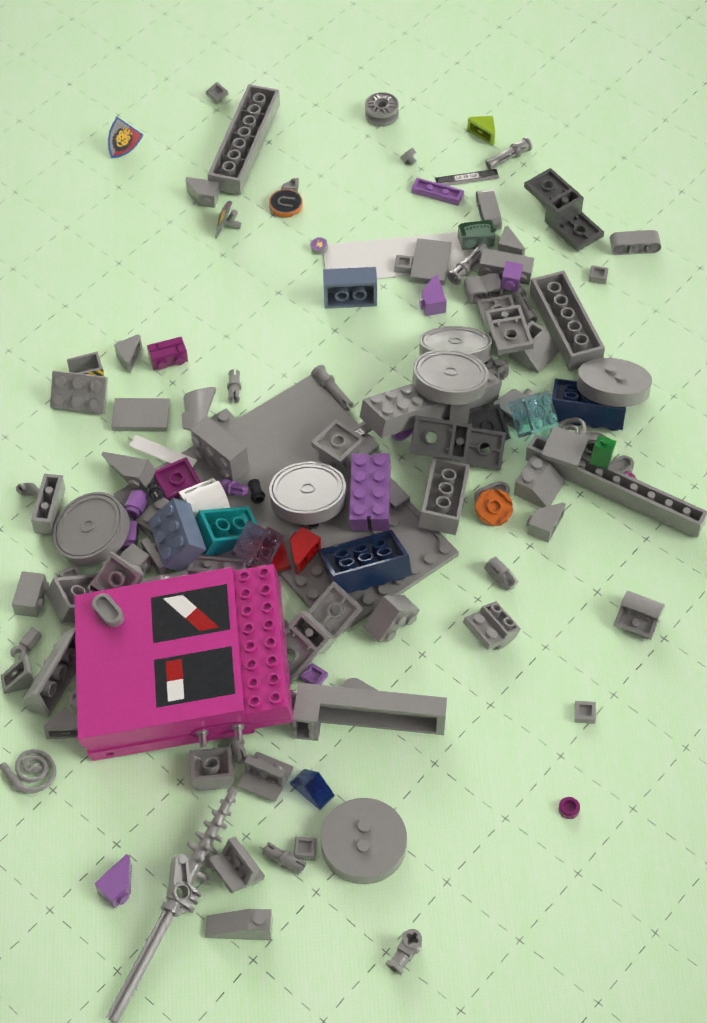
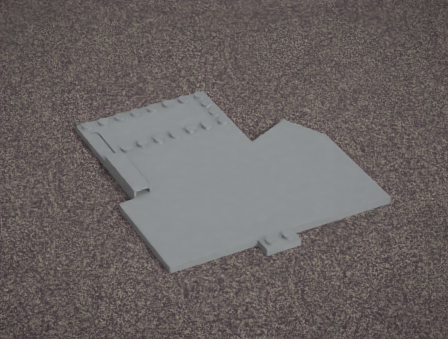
(282, 435)

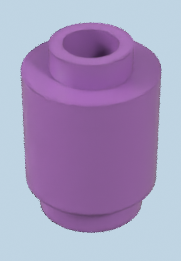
(136, 503)

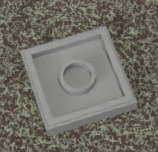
(565, 447)

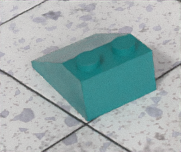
(222, 527)

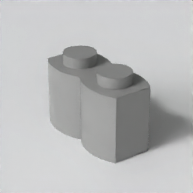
(482, 287)

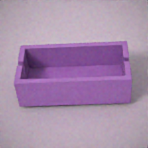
(370, 492)

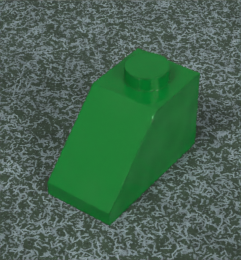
(602, 452)

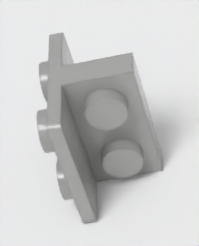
(265, 776)
(236, 866)

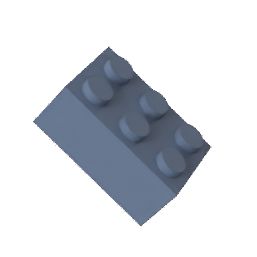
(350, 287)
(177, 534)

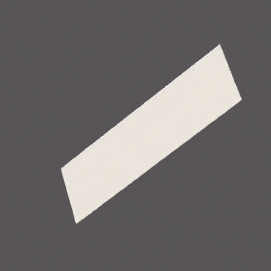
(383, 252)

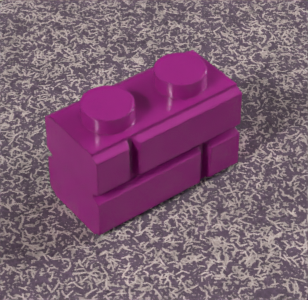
(167, 353)

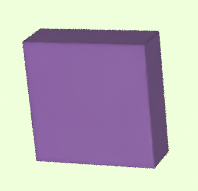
(313, 675)

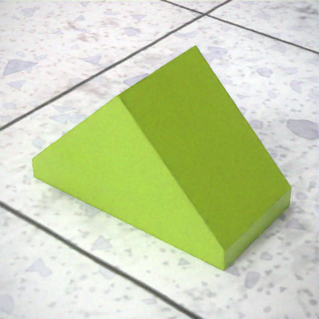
(482, 127)

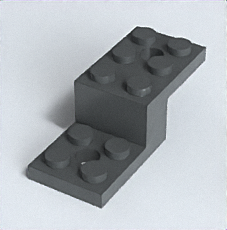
(564, 209)
(457, 442)

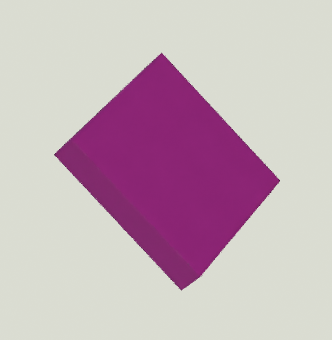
(176, 478)

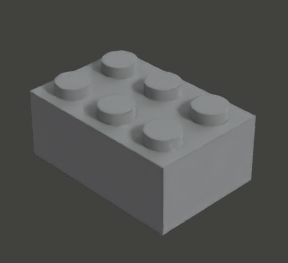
(219, 449)

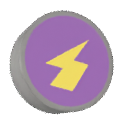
(319, 245)

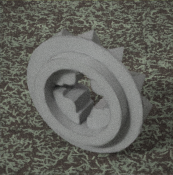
(503, 368)

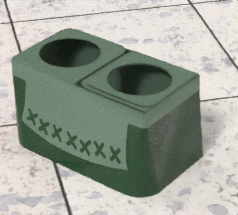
(473, 233)

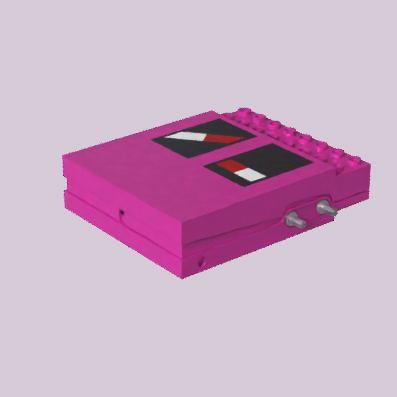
(185, 666)

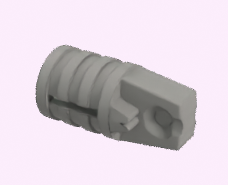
(501, 573)

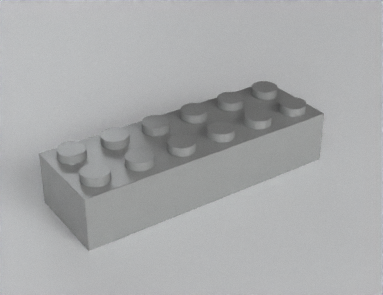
(566, 319)

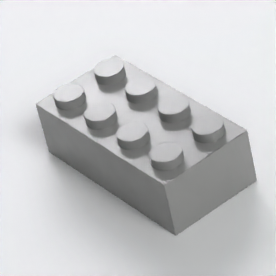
(444, 496)

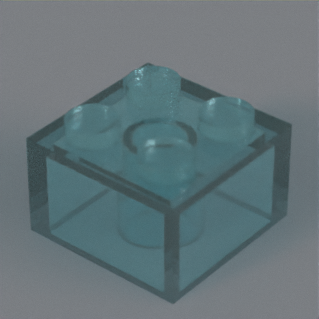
(533, 414)

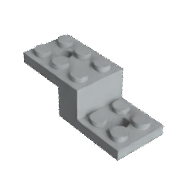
(505, 324)
(318, 628)

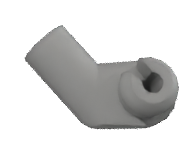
(27, 489)

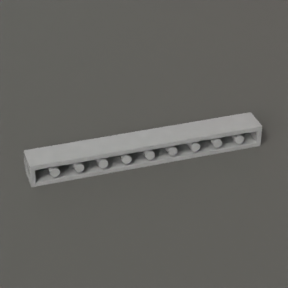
(629, 492)

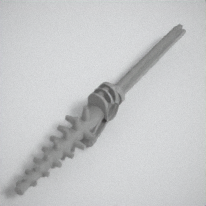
(181, 876)

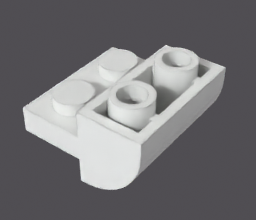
(205, 496)

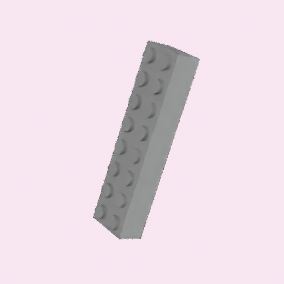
(244, 138)
(396, 409)

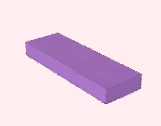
(437, 191)

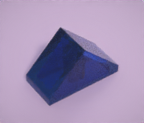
(313, 788)

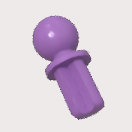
(233, 488)

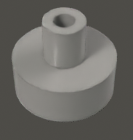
(408, 155)

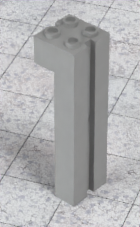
(364, 708)

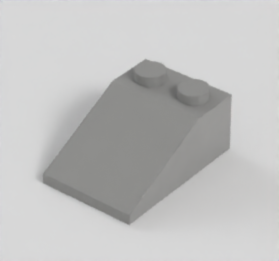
(63, 591)

